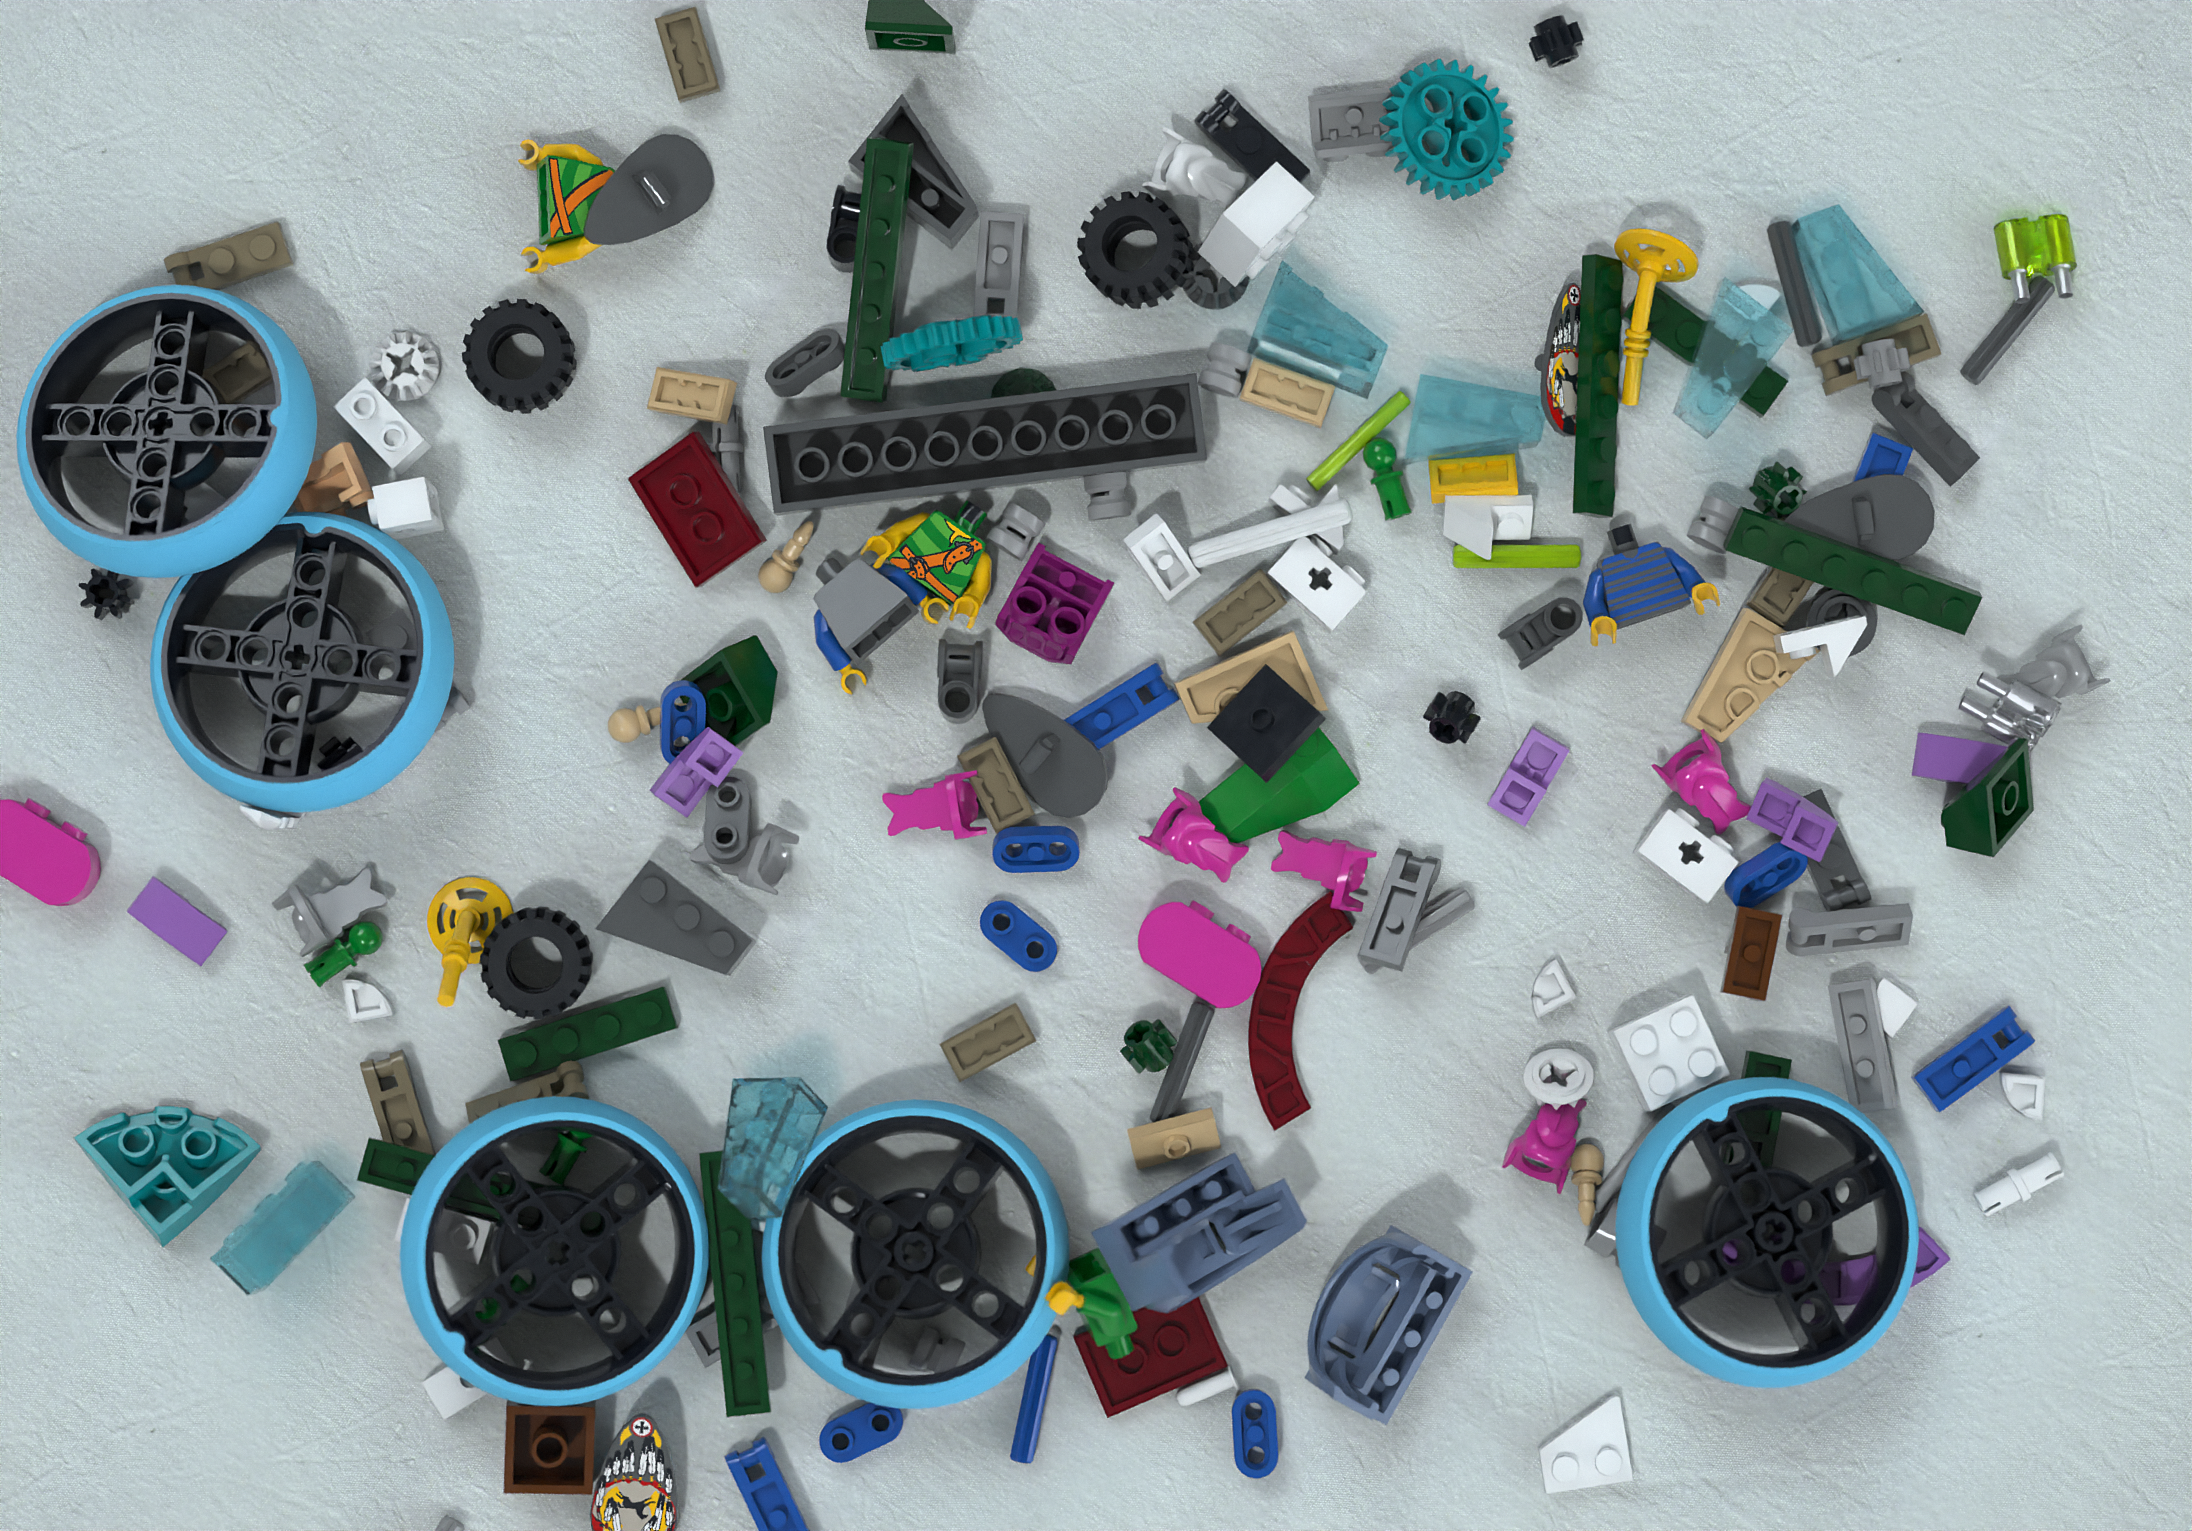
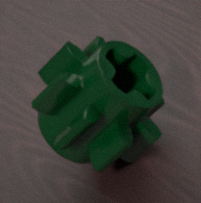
(1777, 490)
(1148, 1046)

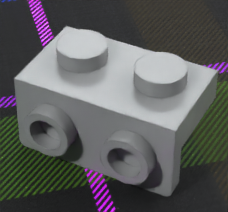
(1348, 124)

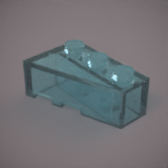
(1849, 277)
(1315, 337)
(1728, 358)
(1469, 419)
(767, 1142)
(282, 1227)

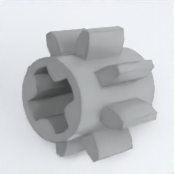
(1882, 363)

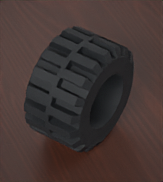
(1116, 222)
(498, 326)
(514, 994)

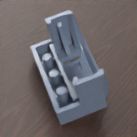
(1167, 1250)
(1351, 1306)

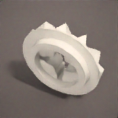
(406, 386)
(1567, 1066)

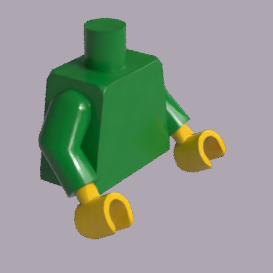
(1096, 1299)

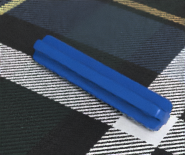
(1033, 1401)

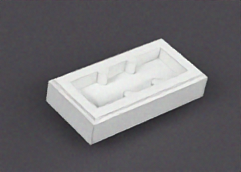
(453, 1393)

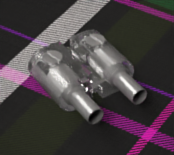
(2016, 713)

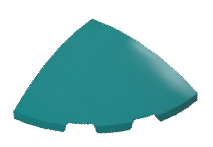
(168, 1163)

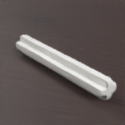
(1270, 533)

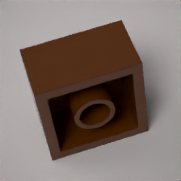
(549, 1449)

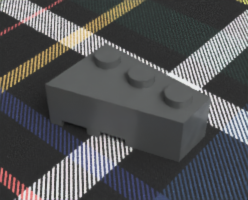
(935, 192)
(676, 921)

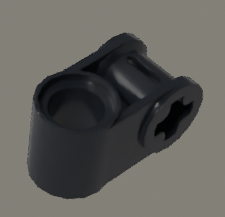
(843, 226)

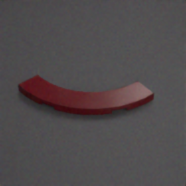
(1275, 1007)

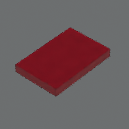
(697, 509)
(1166, 1355)

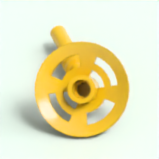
(1650, 270)
(468, 921)

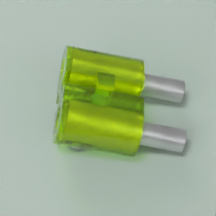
(2035, 248)

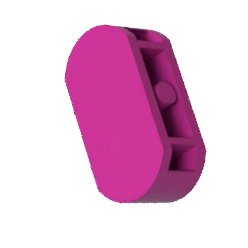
(45, 857)
(1200, 954)

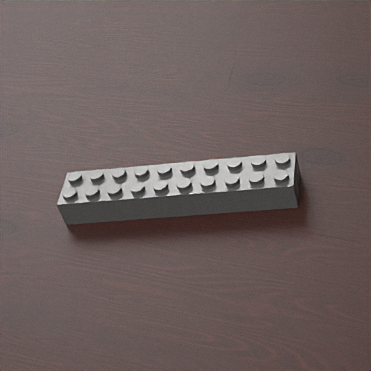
(985, 444)

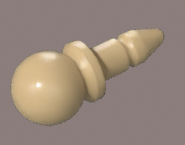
(777, 573)
(627, 725)
(1587, 1164)

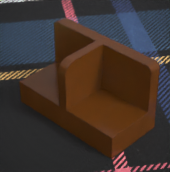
(1751, 953)

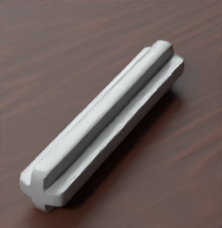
(1434, 920)

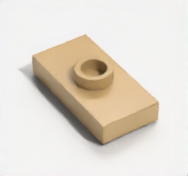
(1287, 393)
(691, 395)
(1174, 1138)

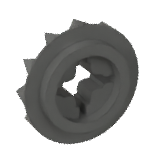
(1200, 289)
(1830, 604)

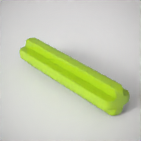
(1520, 557)

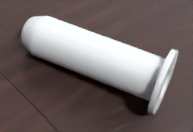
(1207, 1388)

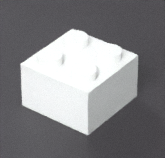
(1257, 225)
(1668, 1052)

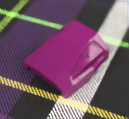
(1052, 607)

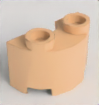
(335, 483)

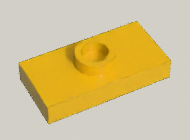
(1473, 476)

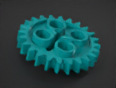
(1446, 129)
(951, 343)

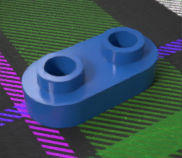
(680, 720)
(1036, 851)
(1764, 875)
(1018, 936)
(860, 1431)
(1254, 1433)

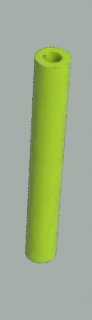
(1358, 440)

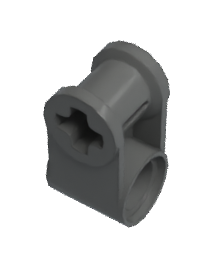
(1540, 632)
(959, 676)

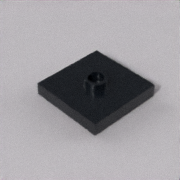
(1266, 723)

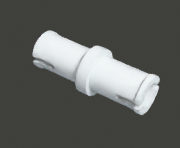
(2018, 1184)

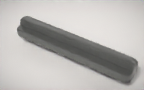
(1794, 283)
(2007, 331)
(1182, 1062)

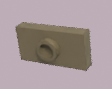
(687, 54)
(239, 374)
(1778, 595)
(1240, 612)
(996, 785)
(987, 1042)

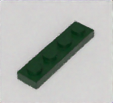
(1678, 333)
(587, 1033)

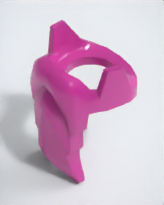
(1704, 782)
(946, 805)
(1194, 838)
(1334, 863)
(1548, 1141)

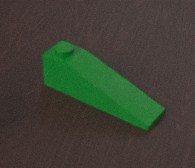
(1301, 788)

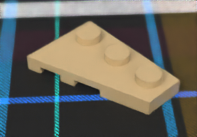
(1741, 677)
(1213, 688)

